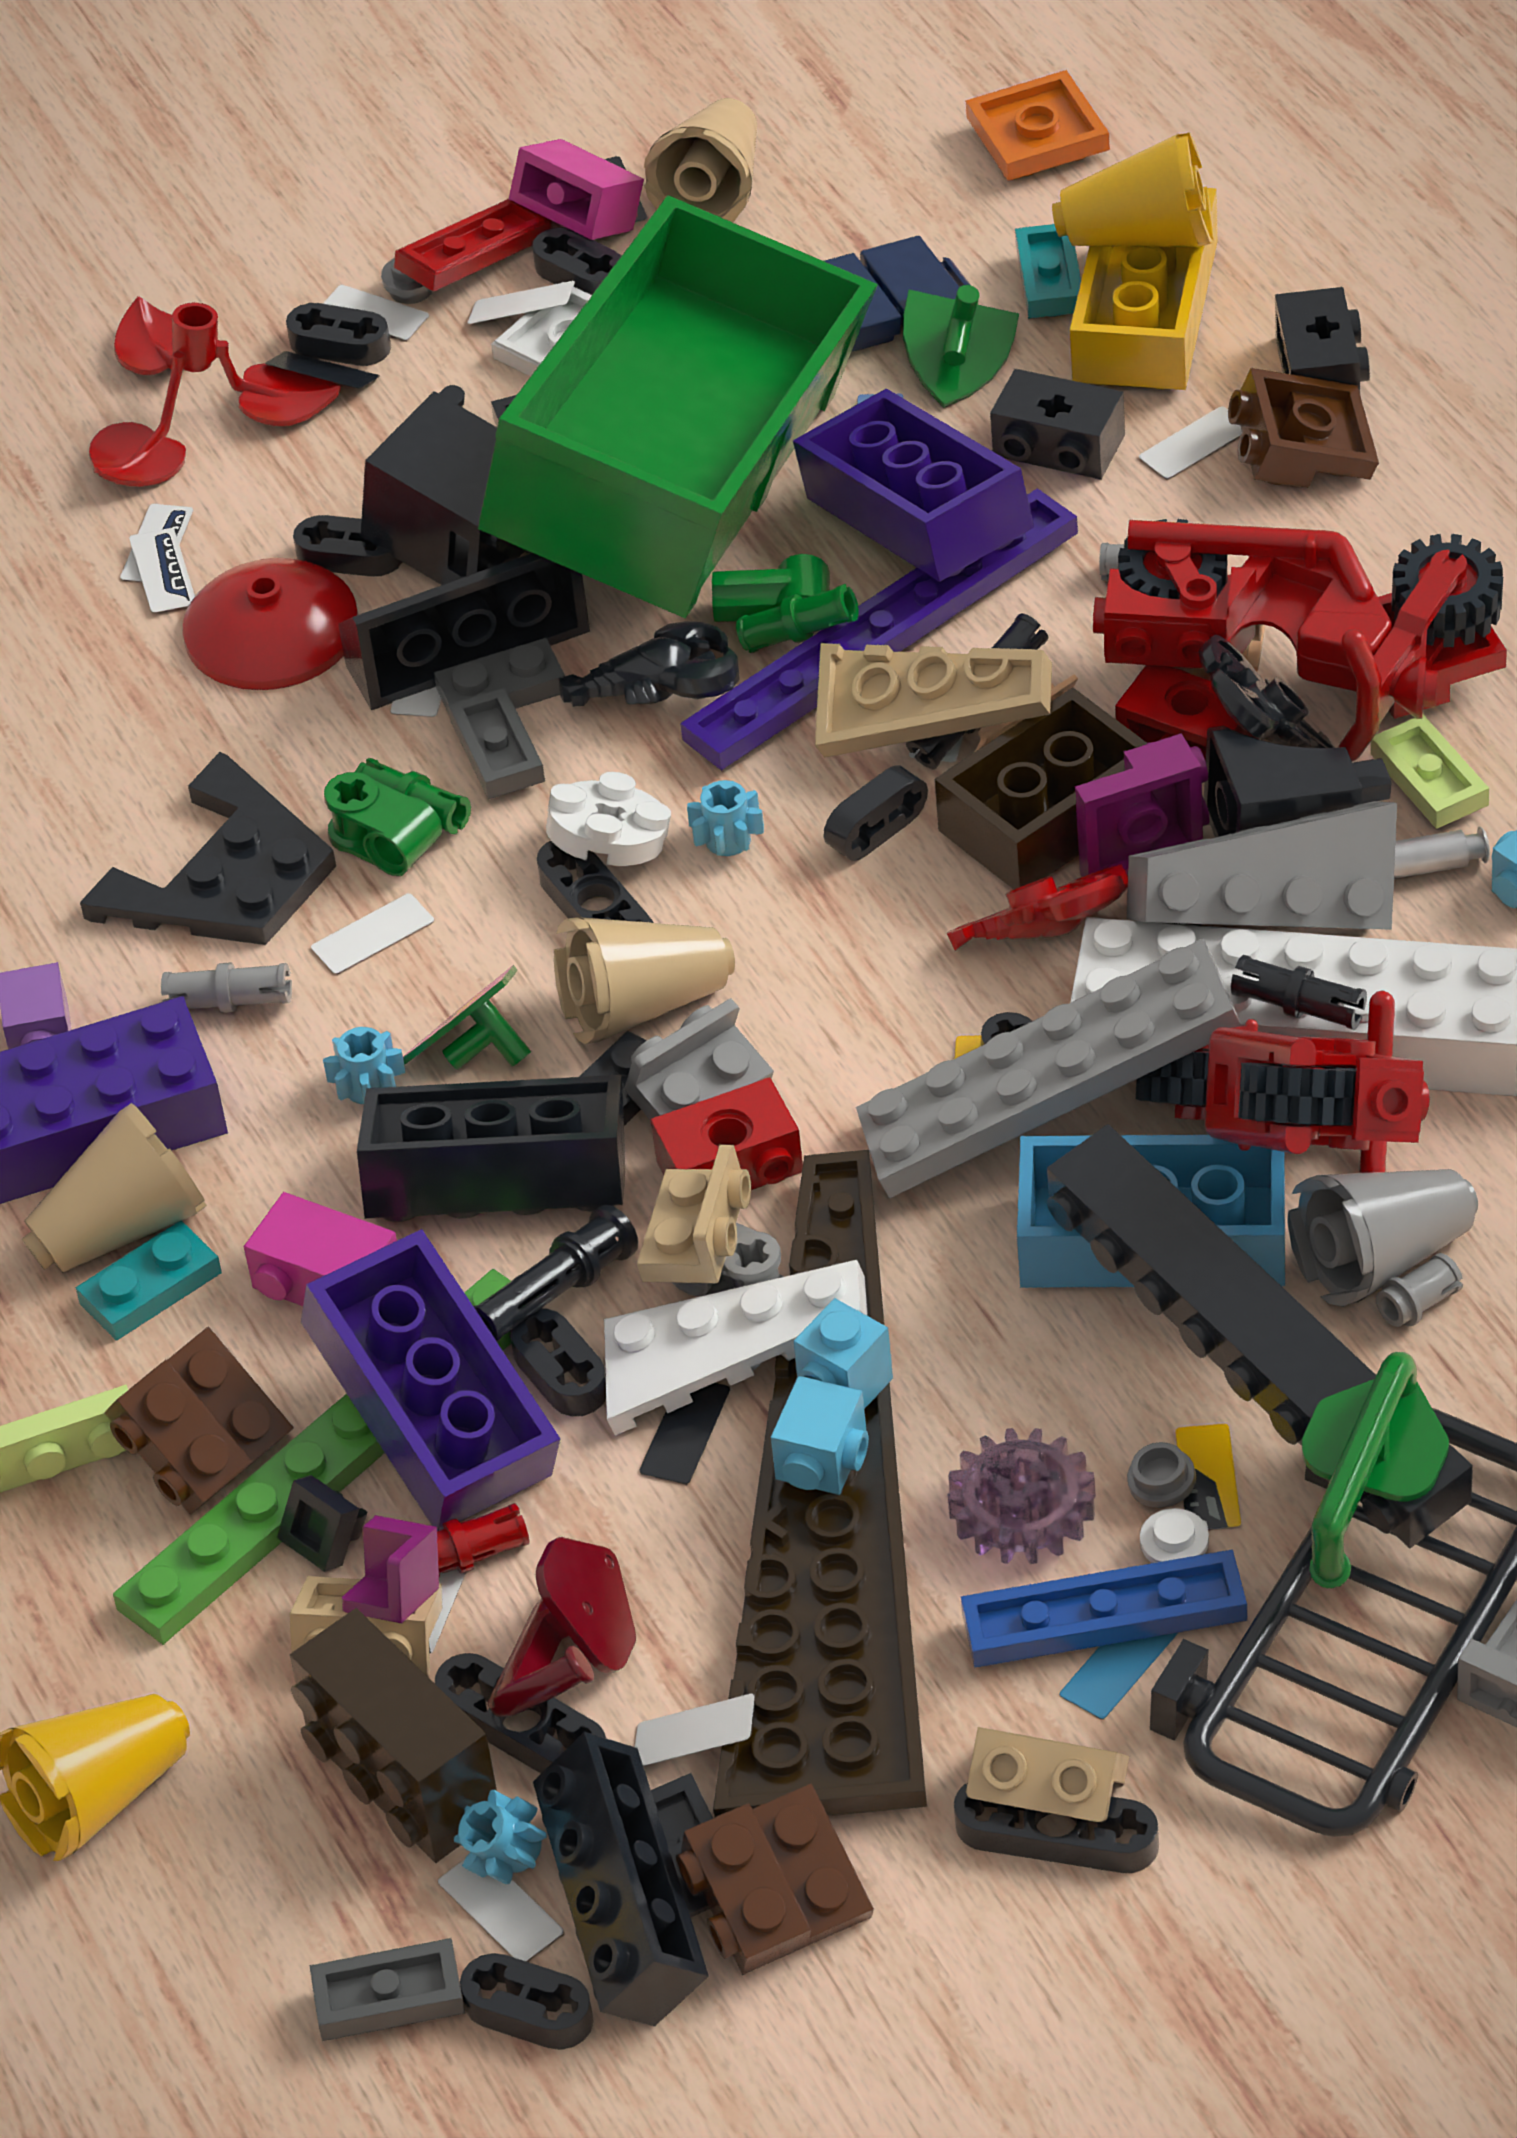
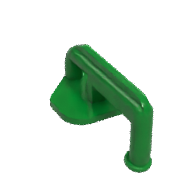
(1371, 1441)

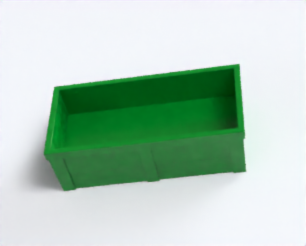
(671, 404)

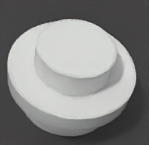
(1173, 1535)

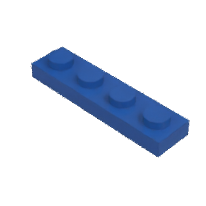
(1104, 1608)

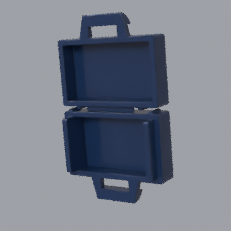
(897, 269)

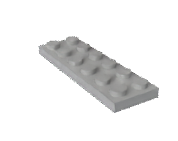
(1046, 1068)

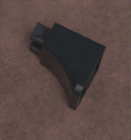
(1274, 783)

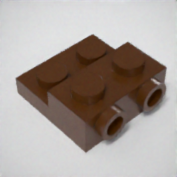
(1301, 428)
(197, 1421)
(772, 1878)

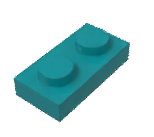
(1047, 271)
(148, 1280)

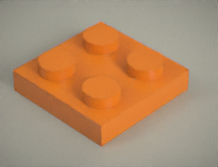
(1037, 125)

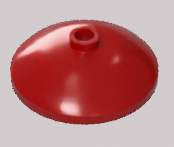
(268, 624)

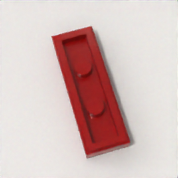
(470, 244)

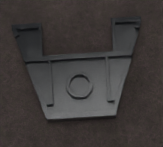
(243, 877)

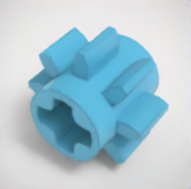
(725, 818)
(362, 1062)
(500, 1837)

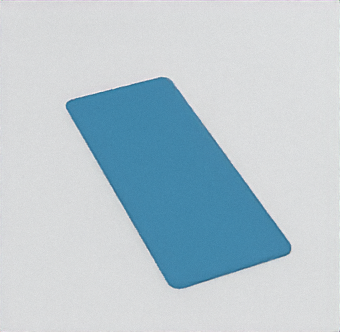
(1112, 1673)

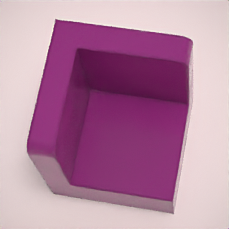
(398, 1569)

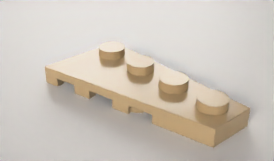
(909, 696)

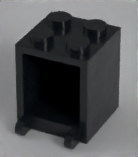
(430, 489)

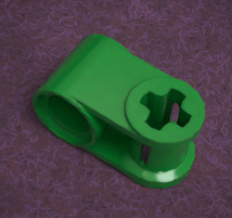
(379, 822)

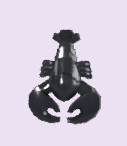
(661, 668)
(1259, 707)

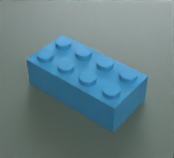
(1230, 1186)

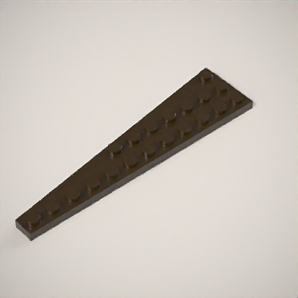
(828, 1579)

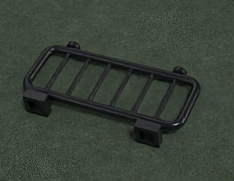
(1185, 1691)

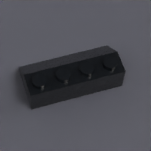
(491, 611)
(492, 1147)

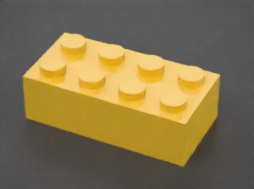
(1140, 313)

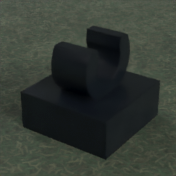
(320, 1523)

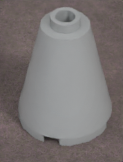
(1375, 1226)

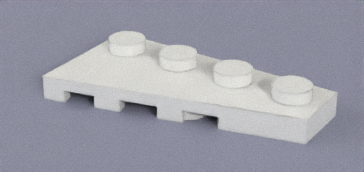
(689, 1344)

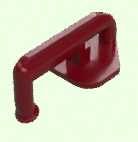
(579, 1599)

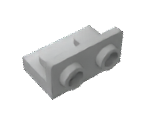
(694, 1062)

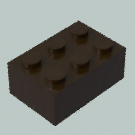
(1017, 794)
(391, 1732)

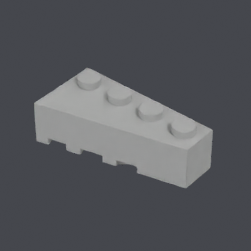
(1290, 874)

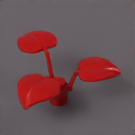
(188, 341)

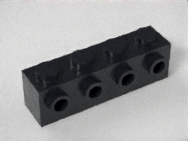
(619, 1880)

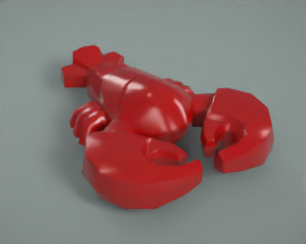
(1045, 910)

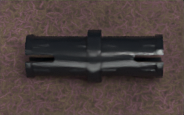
(1298, 992)

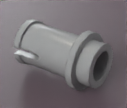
(1408, 1297)

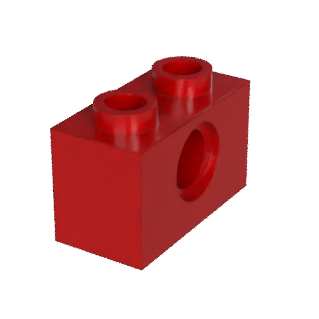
(1170, 703)
(746, 1117)

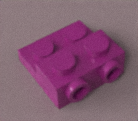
(1144, 807)

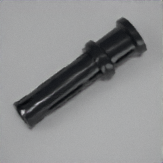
(572, 1262)

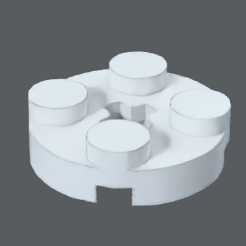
(607, 819)

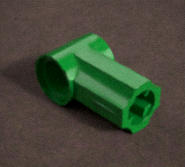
(758, 590)

